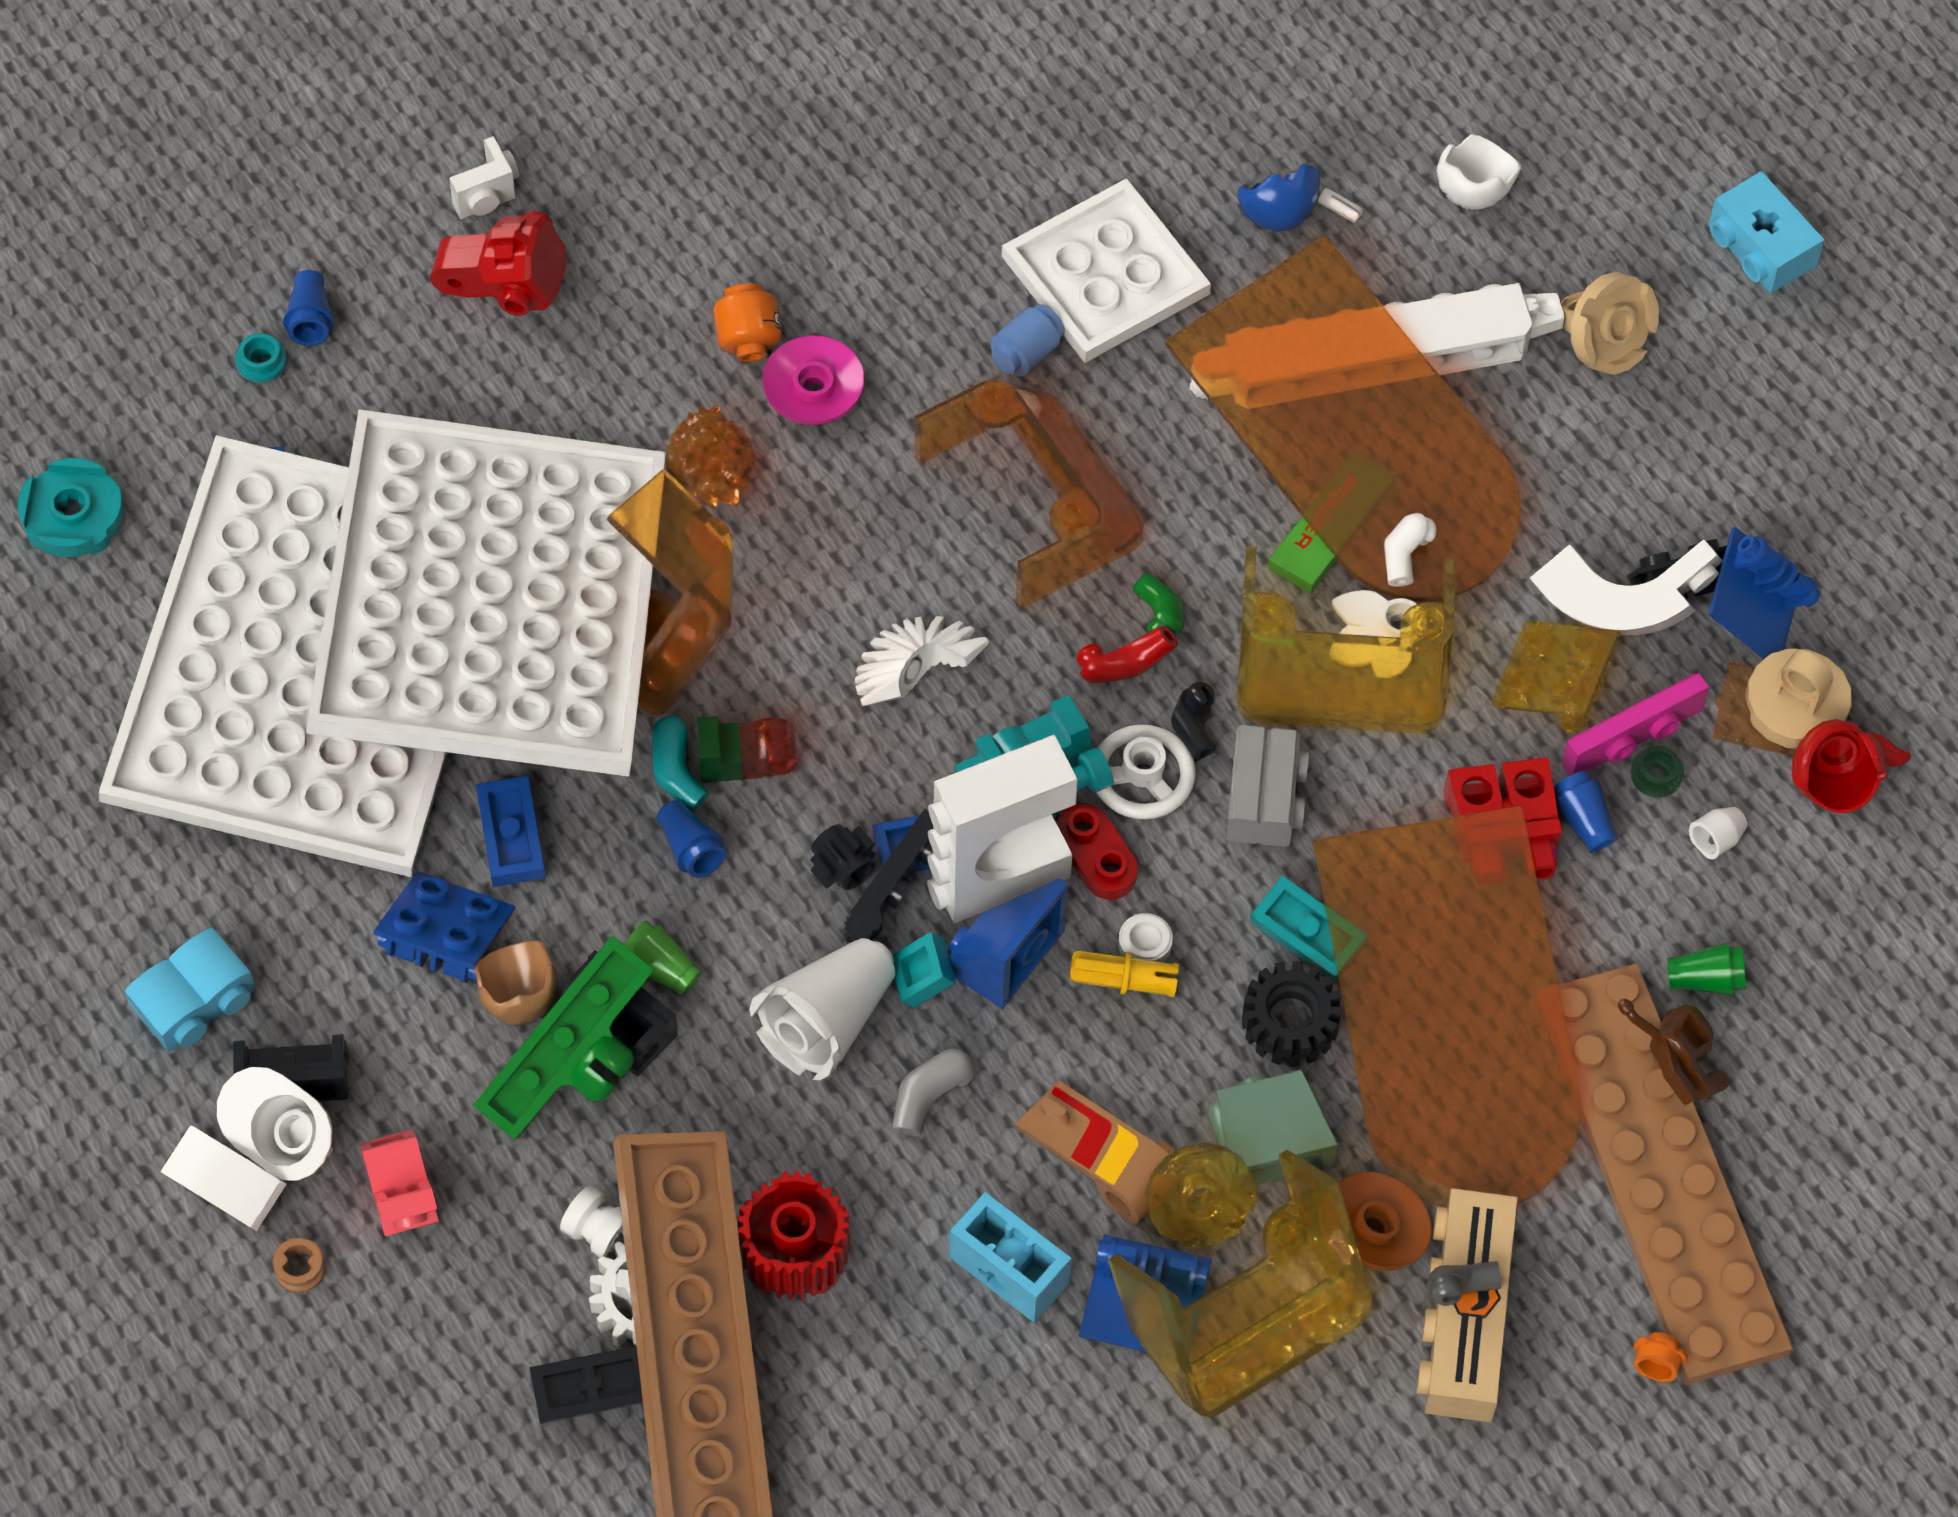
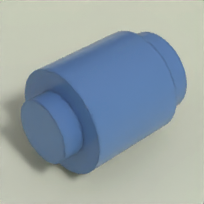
(1026, 340)

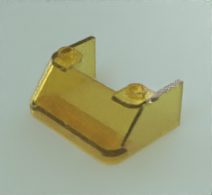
(1343, 677)
(1268, 1315)

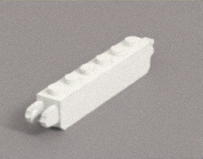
(1473, 326)

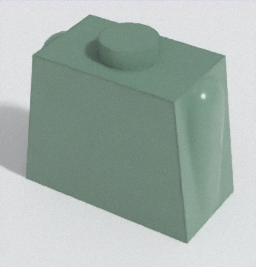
(1272, 1116)

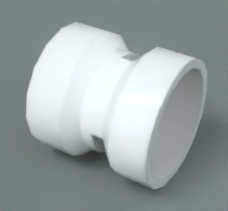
(595, 1221)

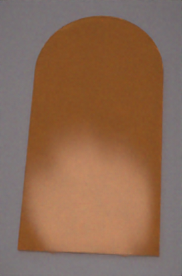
(1354, 422)
(1452, 1003)

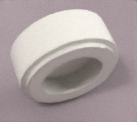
(1146, 937)

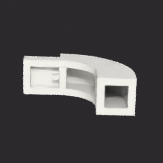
(1630, 609)

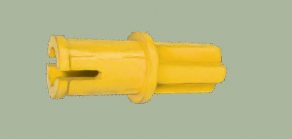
(1124, 973)

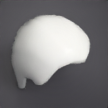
(1476, 173)

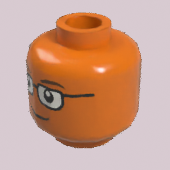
(747, 322)

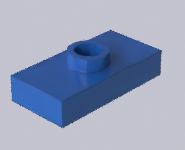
(510, 831)

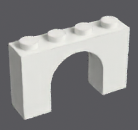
(998, 829)

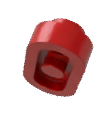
(1096, 848)

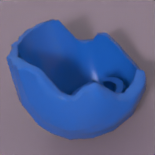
(1280, 202)

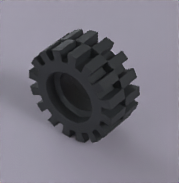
(1291, 1042)

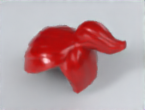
(1843, 765)

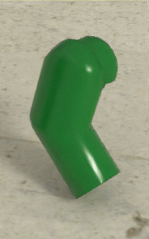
(1165, 603)

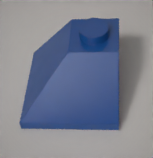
(1009, 942)

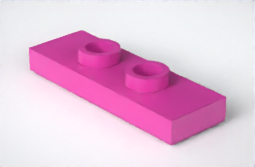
(1620, 734)

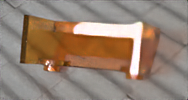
(1092, 515)
(697, 558)

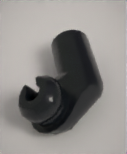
(1190, 716)

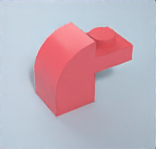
(399, 1182)

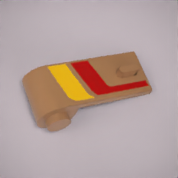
(1097, 1146)

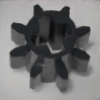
(842, 857)

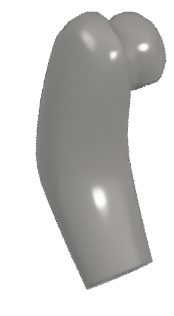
(925, 1085)

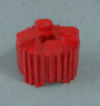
(788, 1262)

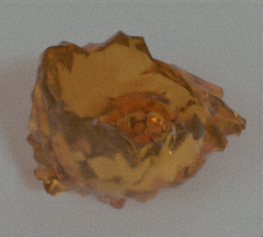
(711, 457)

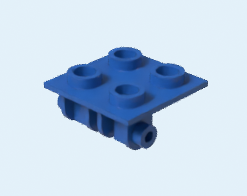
(1759, 593)
(443, 923)
(1177, 1271)

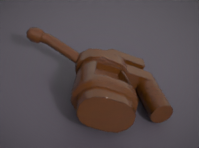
(1678, 1047)

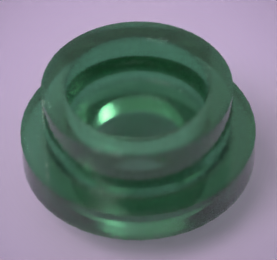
(1659, 758)

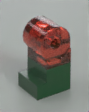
(745, 749)

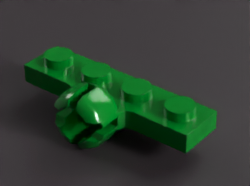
(570, 1042)

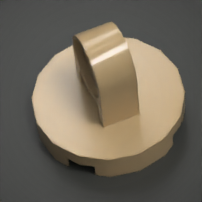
(1611, 322)
(1794, 694)

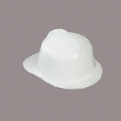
(275, 1123)

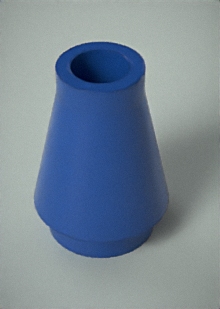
(308, 311)
(1585, 810)
(692, 842)

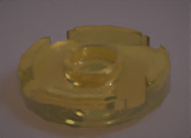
(1203, 1217)

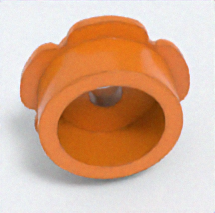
(1659, 1357)

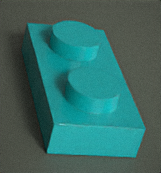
(1297, 924)

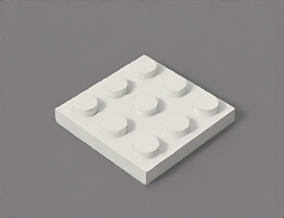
(1106, 269)

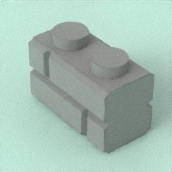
(1264, 786)

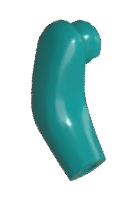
(670, 762)

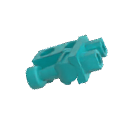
(1072, 734)

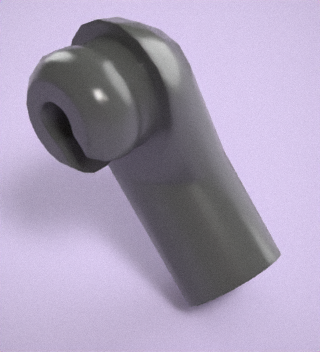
(1451, 1281)

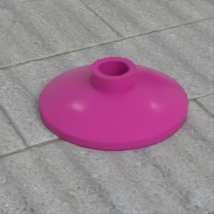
(810, 362)

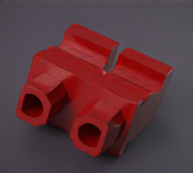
(1508, 791)

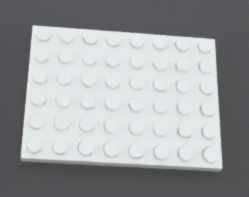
(485, 596)
(231, 677)

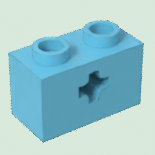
(1765, 233)
(1009, 1257)

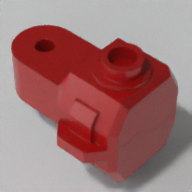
(515, 262)

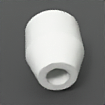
(1724, 826)

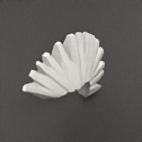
(911, 652)

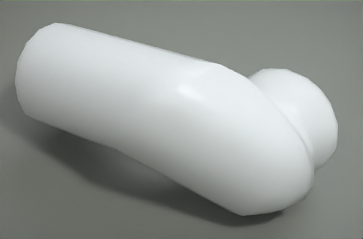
(1401, 542)

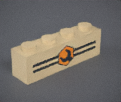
(1469, 1334)

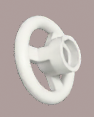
(1147, 748)

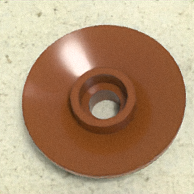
(1394, 1212)

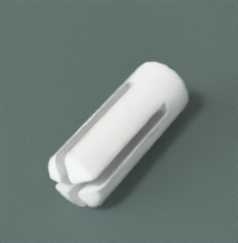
(1340, 205)

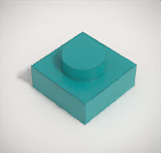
(922, 969)

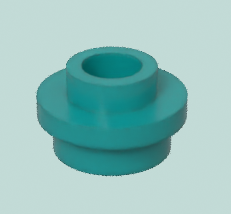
(260, 346)

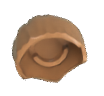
(517, 982)

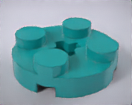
(77, 533)

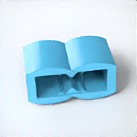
(190, 990)

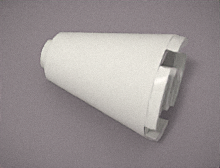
(823, 1006)

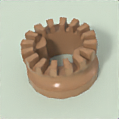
(281, 1266)

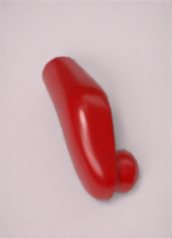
(1128, 660)

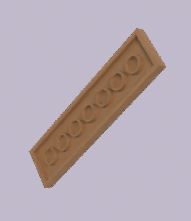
(1667, 1185)
(691, 1325)

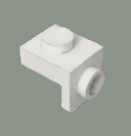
(485, 186)

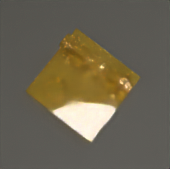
(1556, 671)

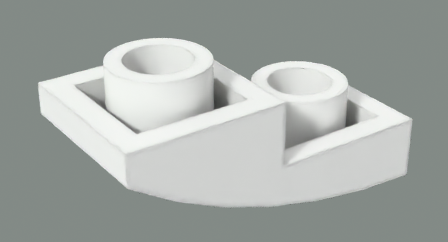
(223, 1177)

